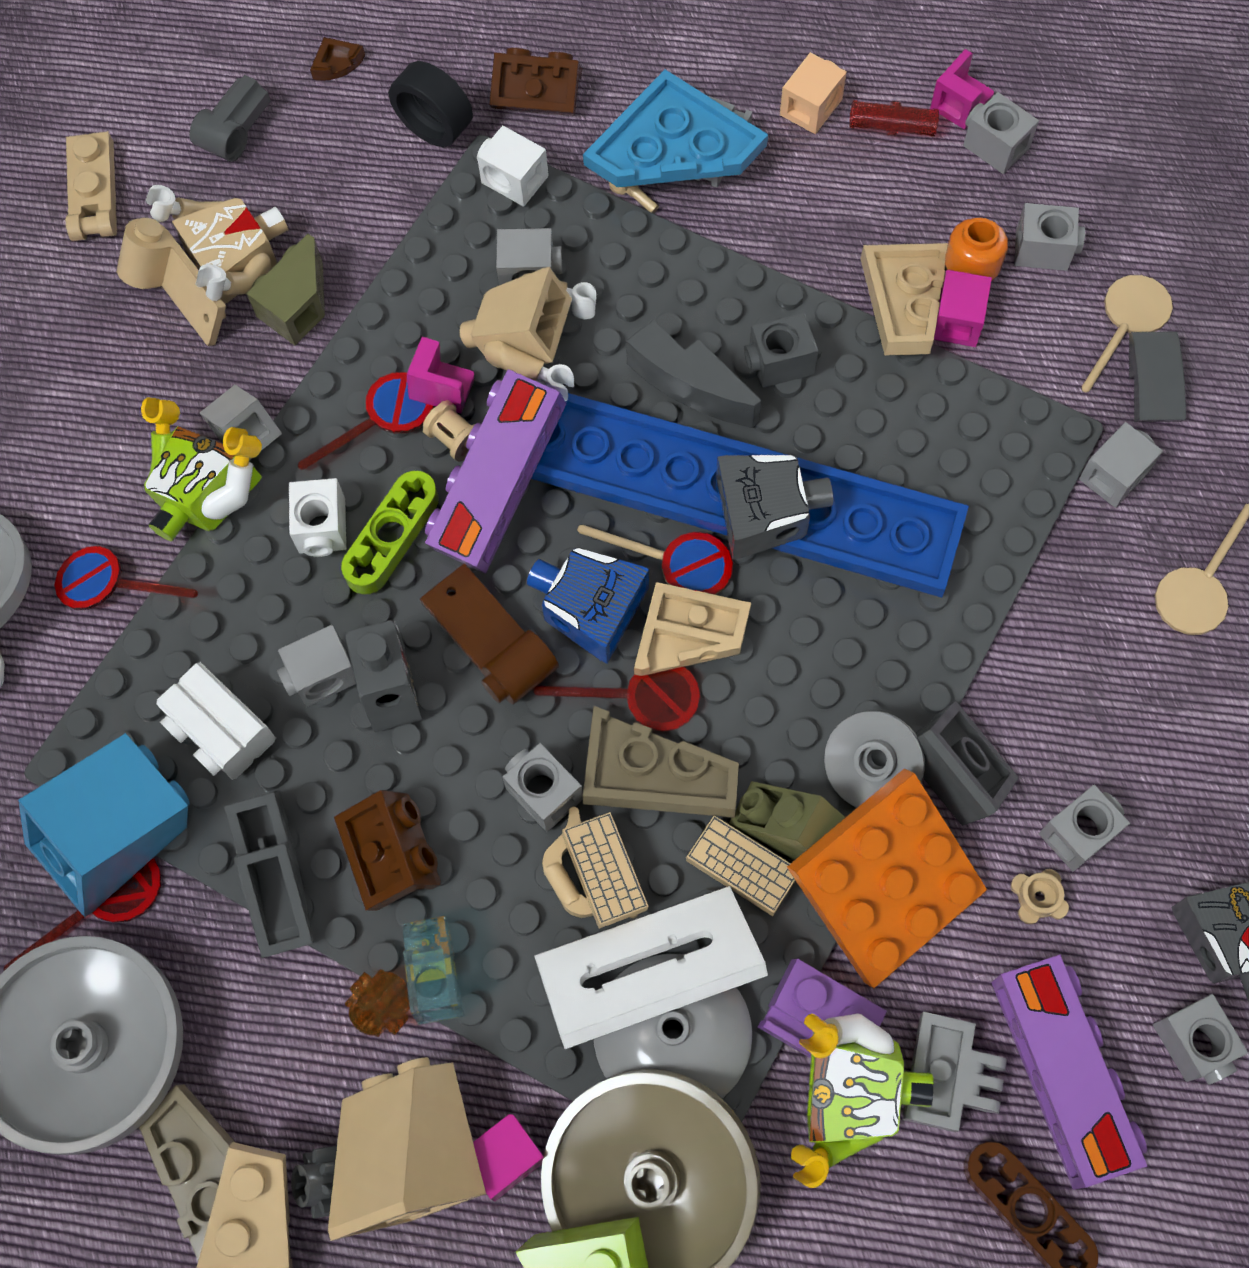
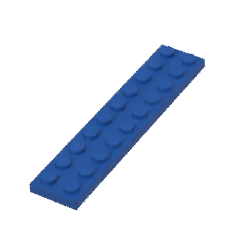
(673, 471)

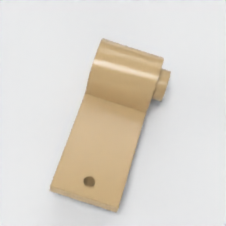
(155, 259)

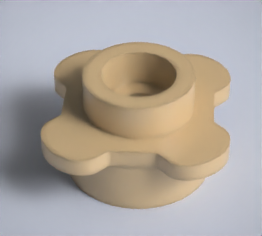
(1050, 886)

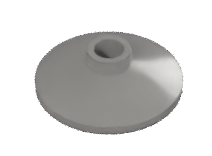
(850, 750)

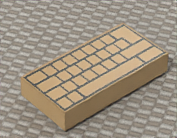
(742, 865)
(604, 870)

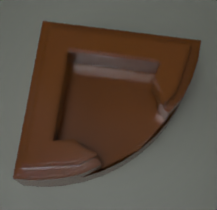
(336, 59)

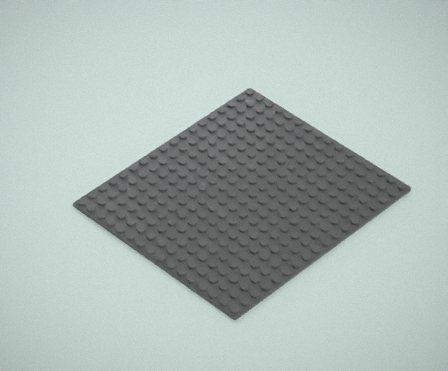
(811, 650)

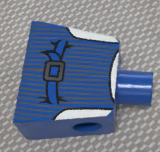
(590, 598)

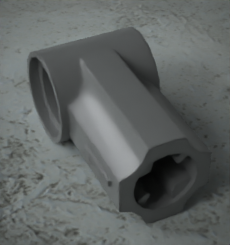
(227, 125)

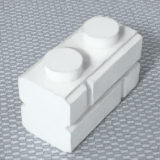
(215, 721)

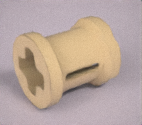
(448, 428)

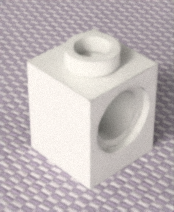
(512, 165)
(316, 499)

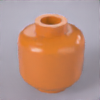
(977, 248)

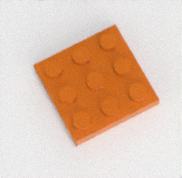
(887, 878)

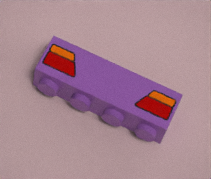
(495, 470)
(1069, 1073)

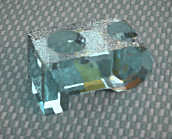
(431, 971)

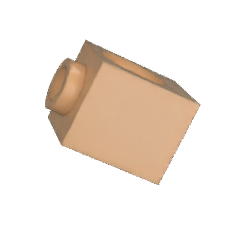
(812, 93)

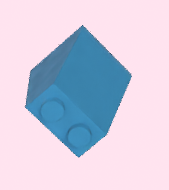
(102, 821)

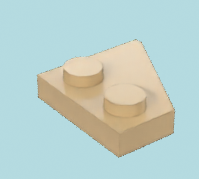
(689, 629)

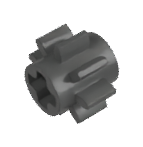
(314, 1181)

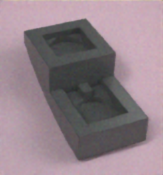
(1157, 377)

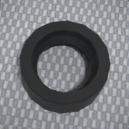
(430, 103)

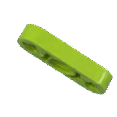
(361, 553)

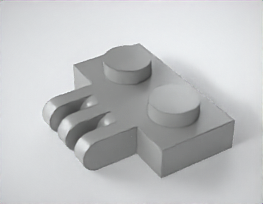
(946, 1051)

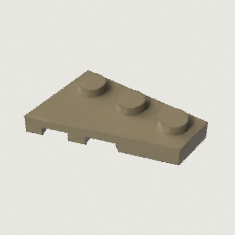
(648, 772)
(188, 1157)

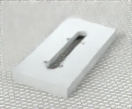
(723, 965)

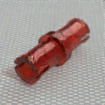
(894, 118)

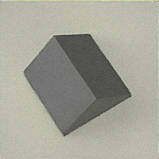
(964, 766)

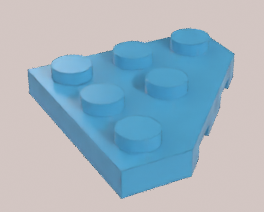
(674, 136)

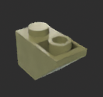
(291, 292)
(784, 818)

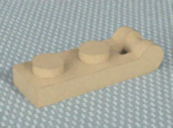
(90, 186)

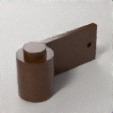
(489, 636)

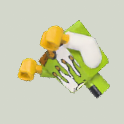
(195, 475)
(853, 1092)

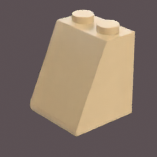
(402, 1150)

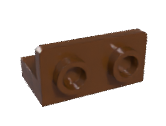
(535, 82)
(387, 848)

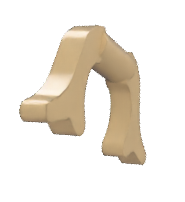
(558, 877)

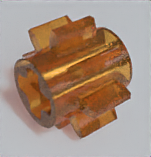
(378, 1003)

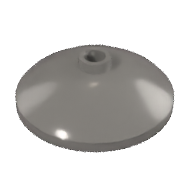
(710, 1050)

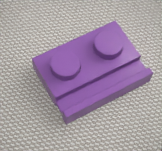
(808, 992)

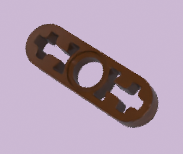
(1009, 1169)

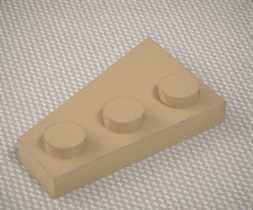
(905, 293)
(249, 1212)

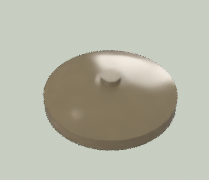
(659, 1153)

